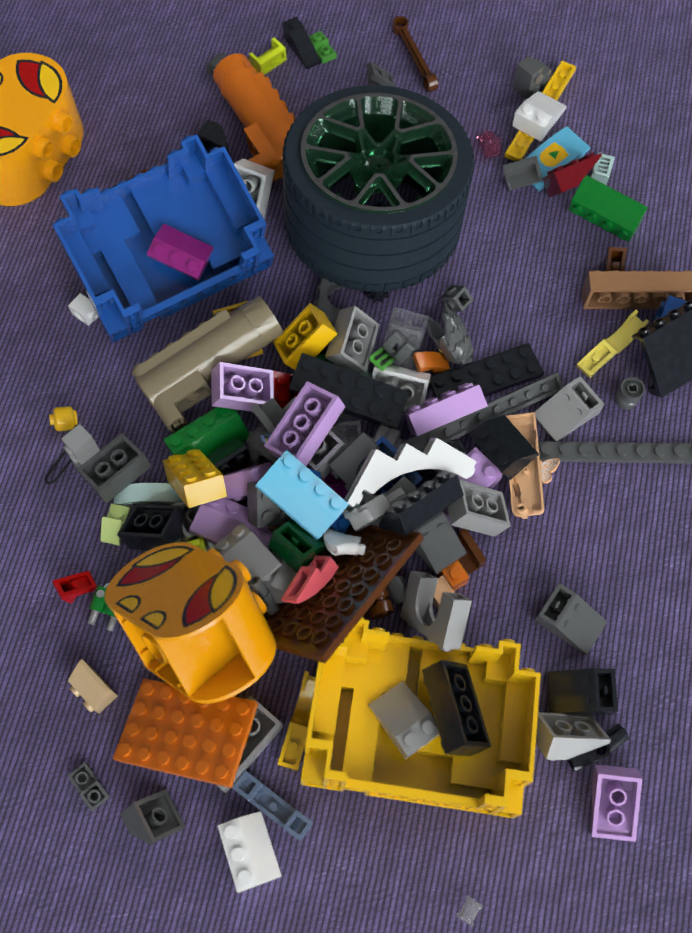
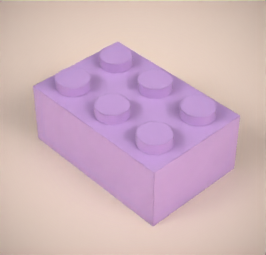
(240, 386)

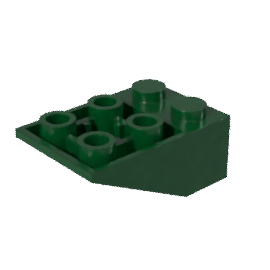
(295, 545)

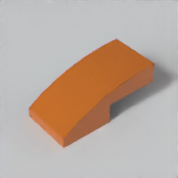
(430, 361)

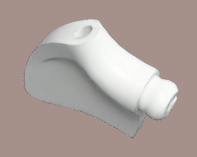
(341, 544)

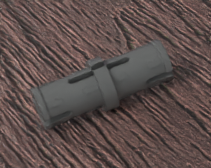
(264, 593)

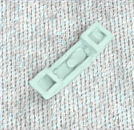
(147, 494)

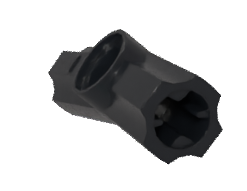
(618, 737)

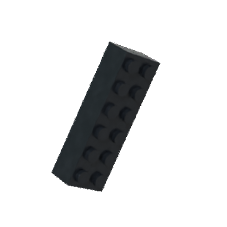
(360, 394)

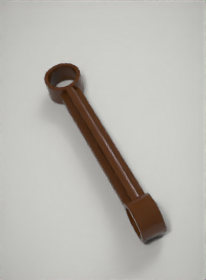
(429, 79)

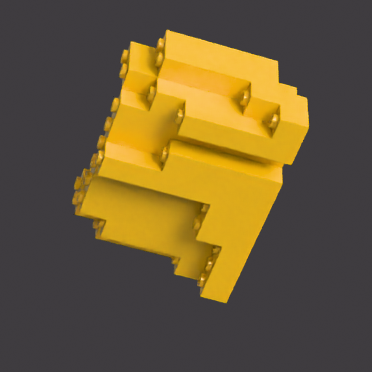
(354, 753)

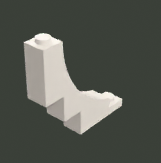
(380, 468)

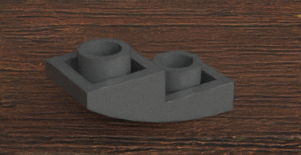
(88, 786)

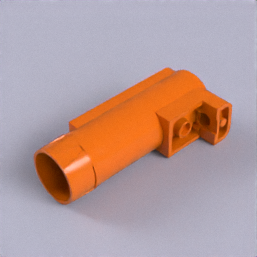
(258, 109)

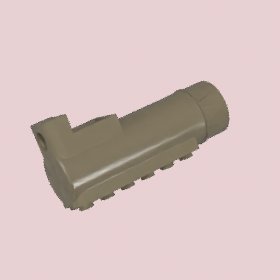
(180, 372)

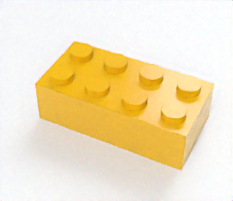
(194, 478)

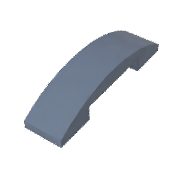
(272, 805)

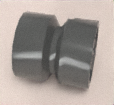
(404, 352)
(629, 393)

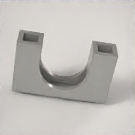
(452, 616)

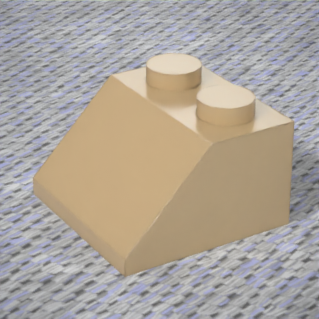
(91, 687)

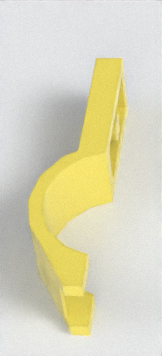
(611, 346)

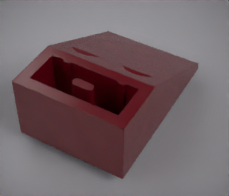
(569, 175)

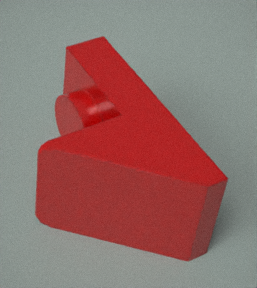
(74, 585)

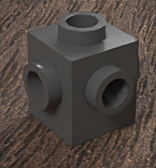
(456, 298)

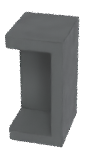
(522, 173)

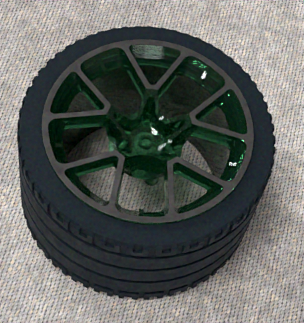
(379, 141)

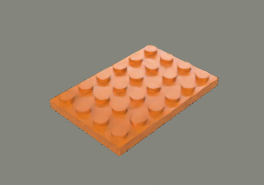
(186, 736)

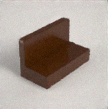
(474, 557)

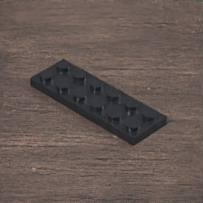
(491, 373)

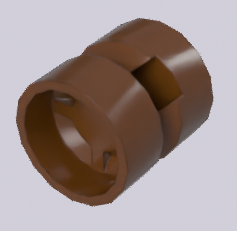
(381, 607)

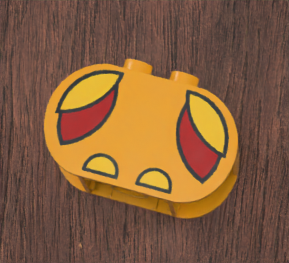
(36, 126)
(193, 620)

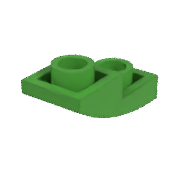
(322, 47)

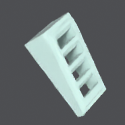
(599, 176)

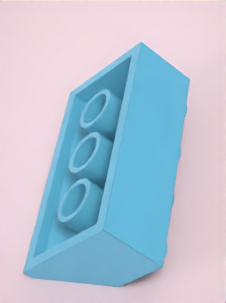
(301, 495)

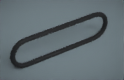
(61, 472)

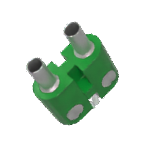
(99, 605)

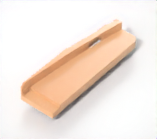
(531, 499)

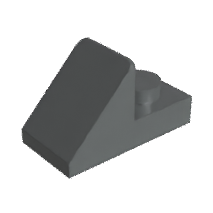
(379, 76)

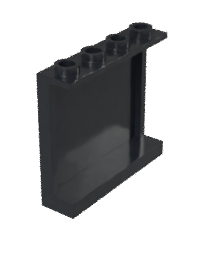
(668, 350)

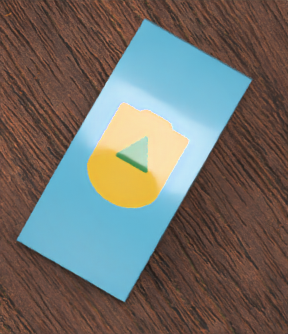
(558, 151)

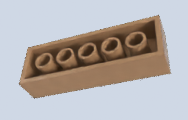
(634, 288)

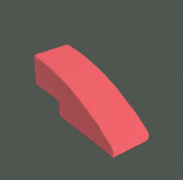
(310, 579)

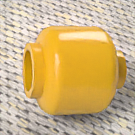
(63, 418)

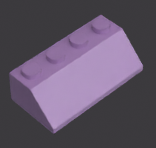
(220, 517)

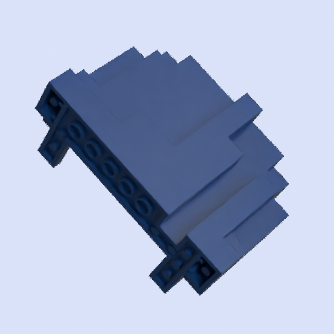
(114, 228)

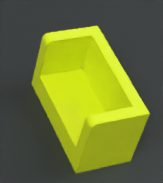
(269, 59)

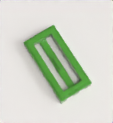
(386, 355)

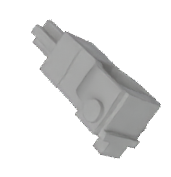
(373, 510)

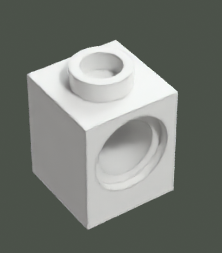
(83, 309)

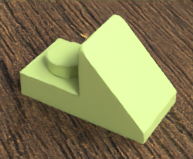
(112, 524)

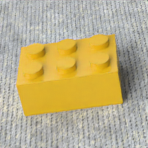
(305, 334)

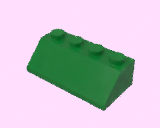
(607, 208)
(208, 432)

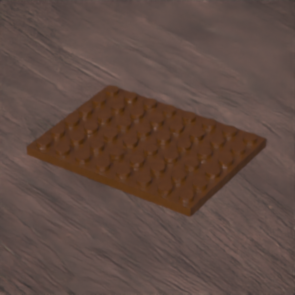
(324, 620)

